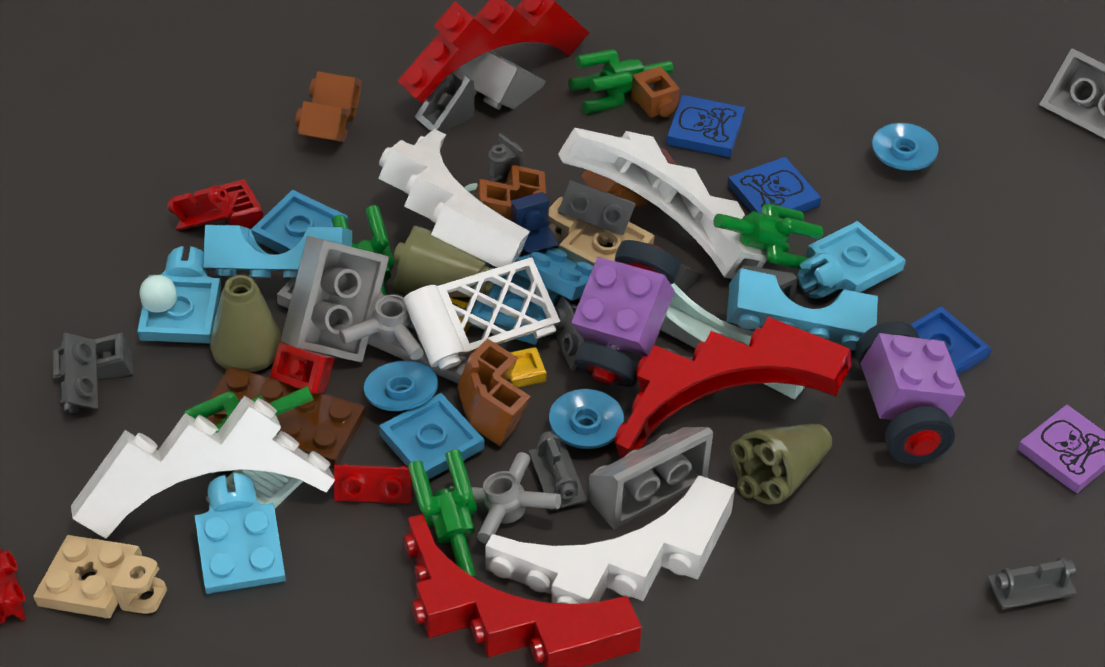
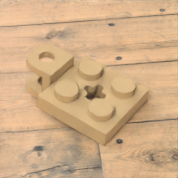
(583, 239)
(116, 581)

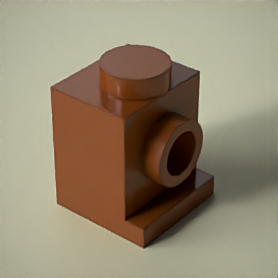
(659, 100)

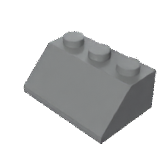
(501, 80)
(1079, 92)
(333, 292)
(650, 475)

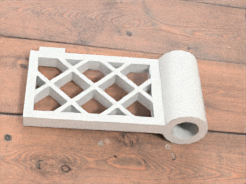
(438, 319)

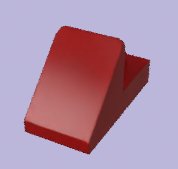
(302, 368)

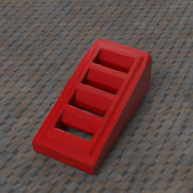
(246, 208)

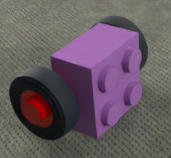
(623, 310)
(913, 387)

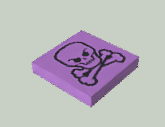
(1067, 448)

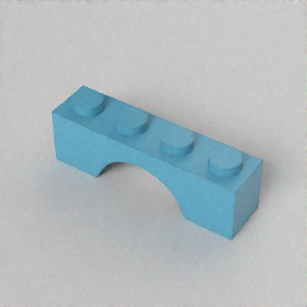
(235, 249)
(758, 296)

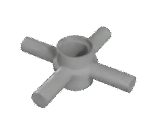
(390, 324)
(506, 497)

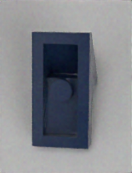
(533, 214)

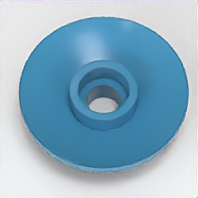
(905, 146)
(400, 385)
(586, 418)

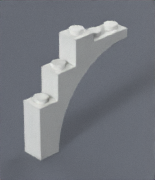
(675, 189)
(440, 197)
(193, 448)
(625, 564)

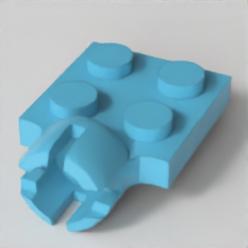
(848, 261)
(196, 304)
(238, 538)

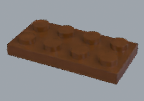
(318, 426)

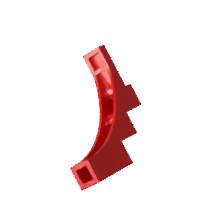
(496, 25)
(774, 356)
(503, 622)

